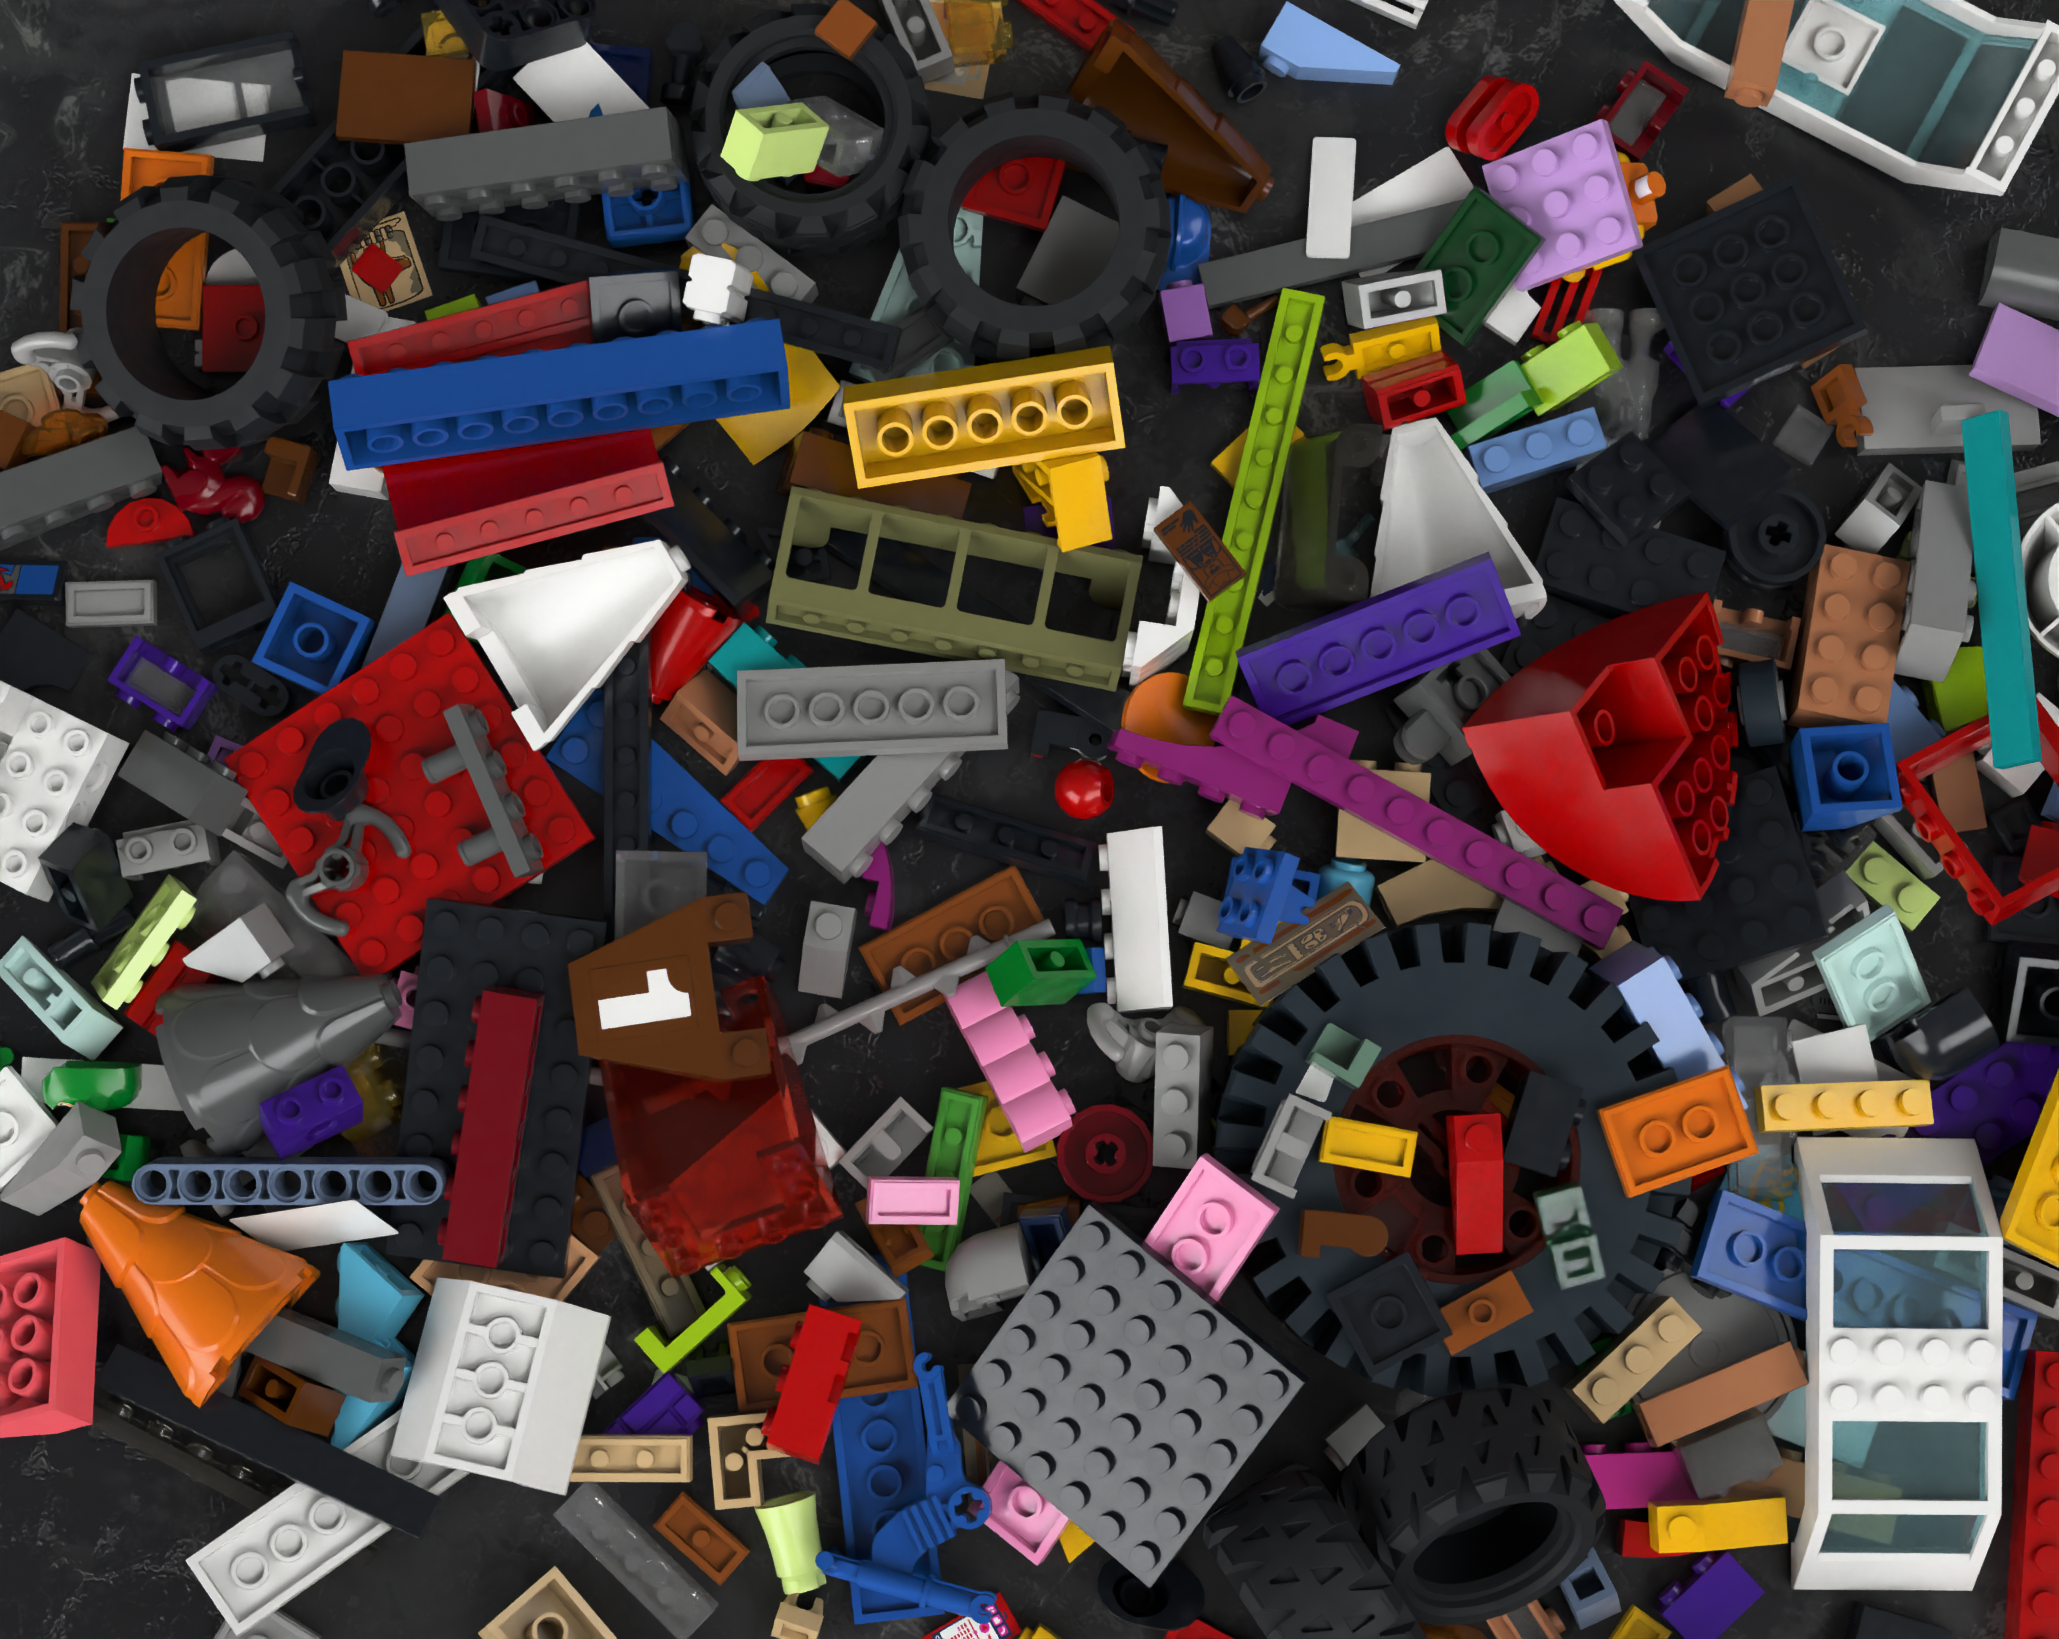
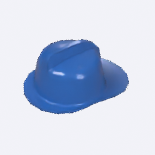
(1188, 240)

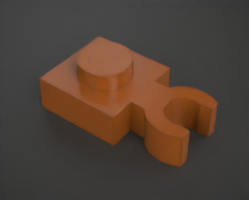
(1839, 401)

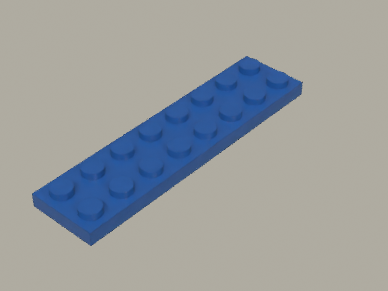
(1764, 1260)
(879, 1473)

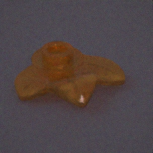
(64, 430)

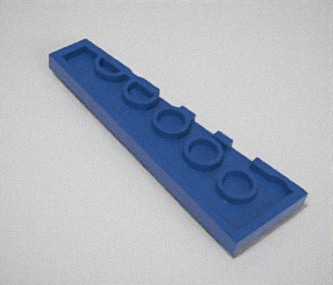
(679, 806)

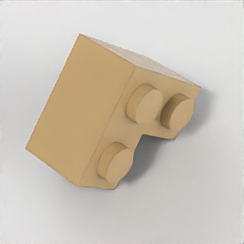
(737, 1457)

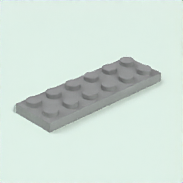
(872, 710)

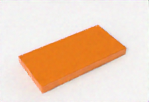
(181, 284)

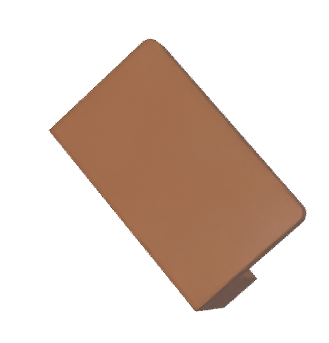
(706, 719)

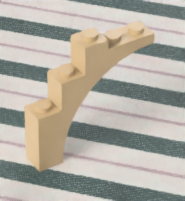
(1439, 890)

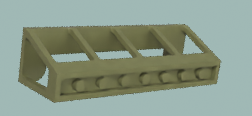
(945, 629)

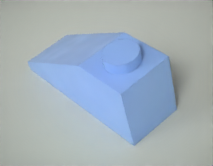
(1318, 52)

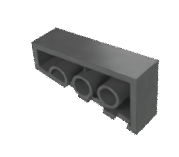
(75, 484)

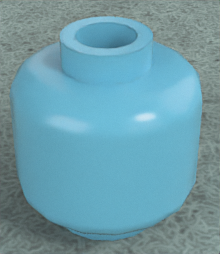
(1344, 870)

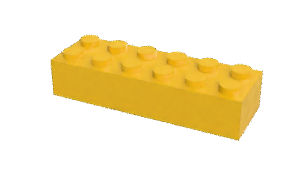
(983, 417)

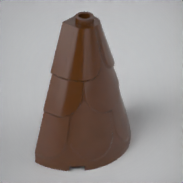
(1205, 150)

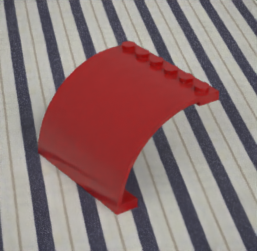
(515, 495)

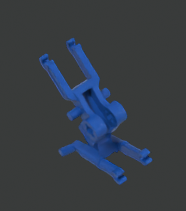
(924, 1521)

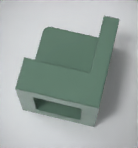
(1343, 1056)

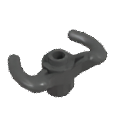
(328, 867)

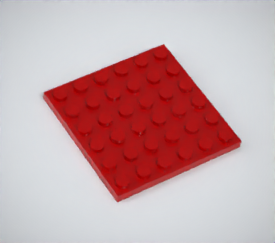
(403, 708)

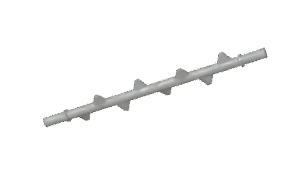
(907, 986)

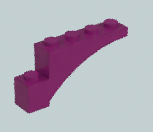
(1222, 771)

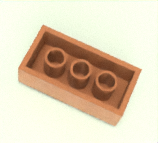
(1848, 640)

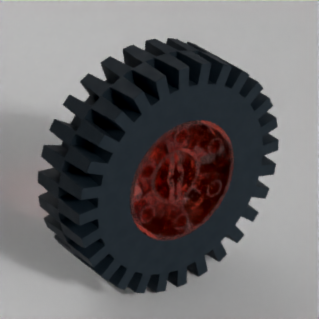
(1516, 1012)

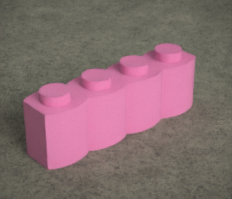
(1010, 1063)

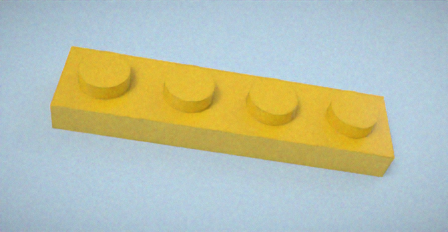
(1843, 1106)

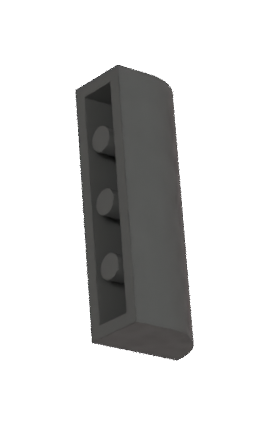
(2022, 273)

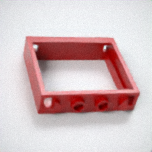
(1935, 828)

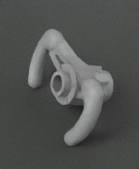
(60, 359)
(1133, 1041)

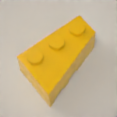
(1072, 495)

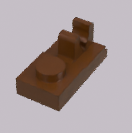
(590, 1219)

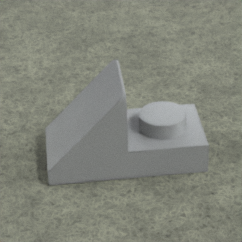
(252, 834)

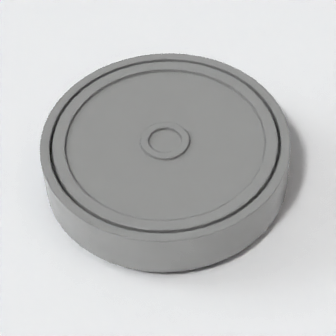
(1729, 1332)

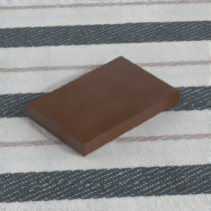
(404, 97)

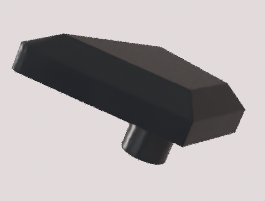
(803, 563)

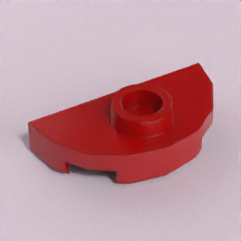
(147, 523)

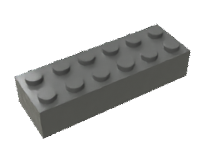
(547, 163)

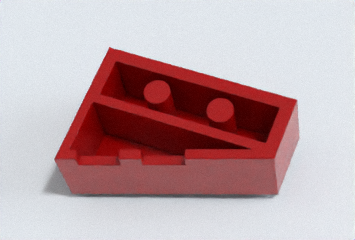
(812, 1384)

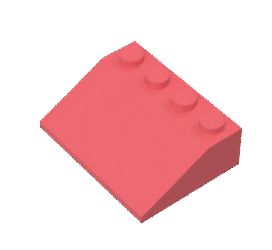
(48, 1338)

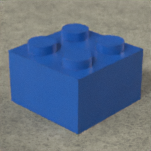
(314, 640)

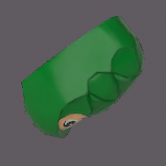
(93, 1083)

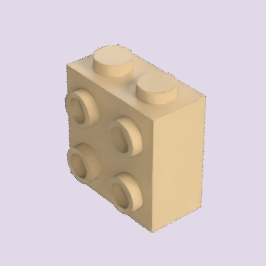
(1362, 840)

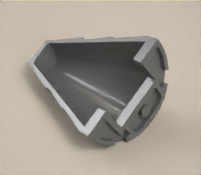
(261, 1037)

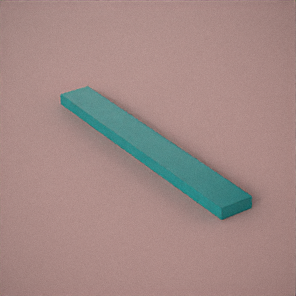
(2001, 590)

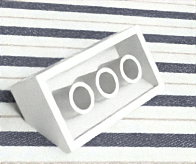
(1137, 920)

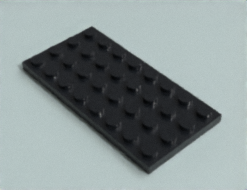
(461, 955)

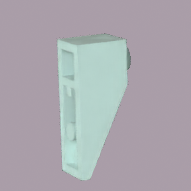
(58, 999)

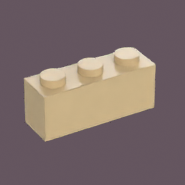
(1632, 1359)

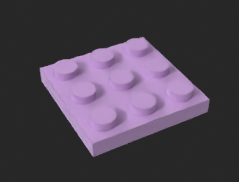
(1572, 197)

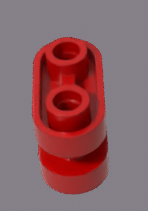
(1492, 117)

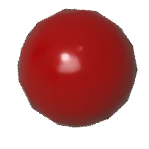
(1084, 788)

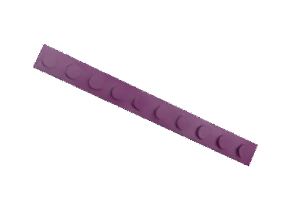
(1415, 823)

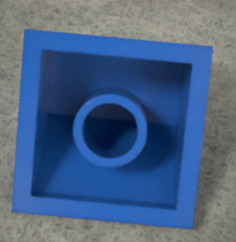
(1843, 775)

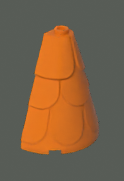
(191, 1281)

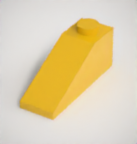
(1716, 1524)

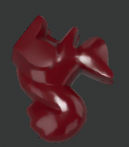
(206, 490)

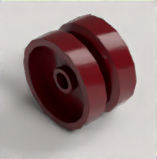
(1131, 1157)

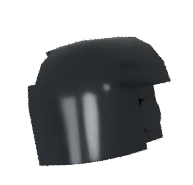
(1940, 1039)

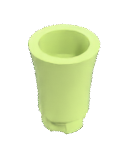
(793, 1539)

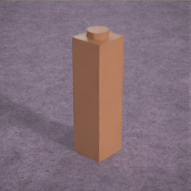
(1758, 51)
(1721, 1393)

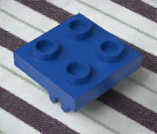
(1262, 896)

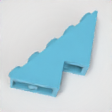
(374, 1307)

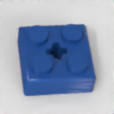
(665, 220)

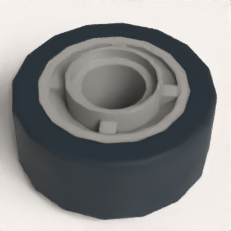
(1762, 703)

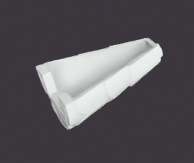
(1442, 517)
(568, 626)

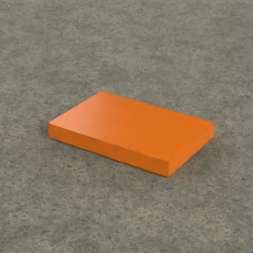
(1677, 1131)

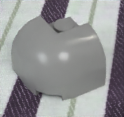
(988, 1271)

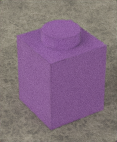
(1184, 313)

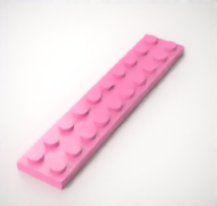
(1205, 1236)

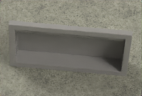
(1908, 397)

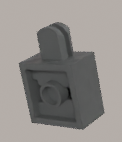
(1442, 704)

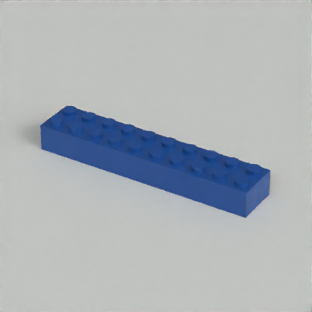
(560, 394)

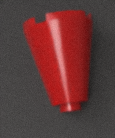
(687, 639)

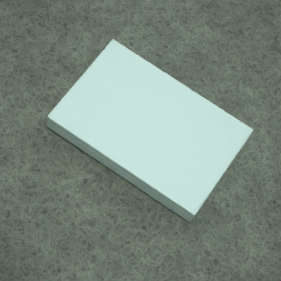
(1872, 974)

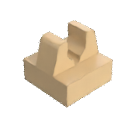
(796, 1622)

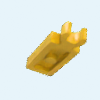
(1382, 347)

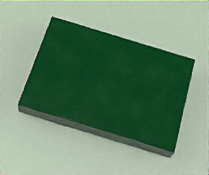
(1479, 260)

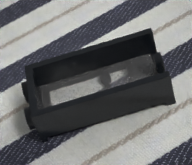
(225, 93)

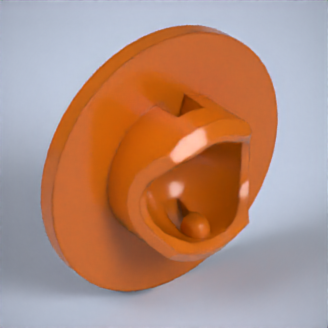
(1158, 713)

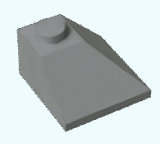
(851, 1274)

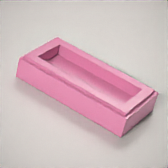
(912, 1200)

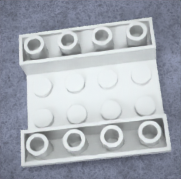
(1157, 644)
(501, 1384)

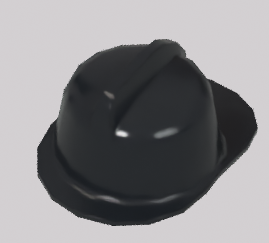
(335, 772)
(1167, 1605)

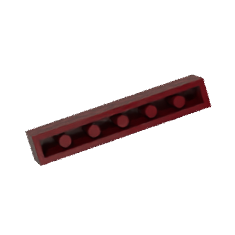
(492, 1125)

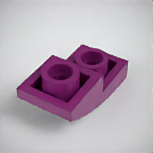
(881, 903)

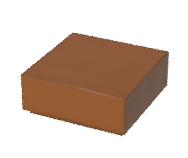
(846, 28)

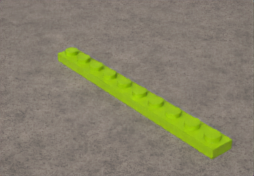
(1256, 497)

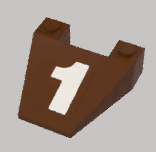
(654, 996)

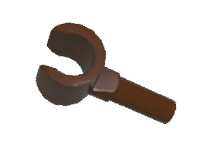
(1236, 320)

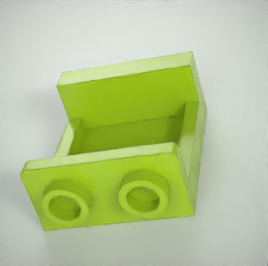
(668, 1353)

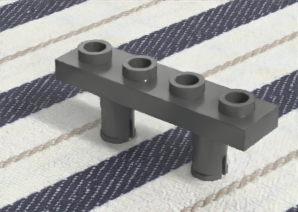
(502, 806)

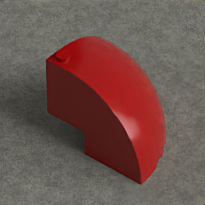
(1620, 750)

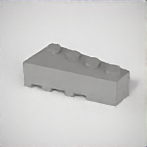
(1937, 583)

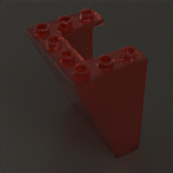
(720, 1162)

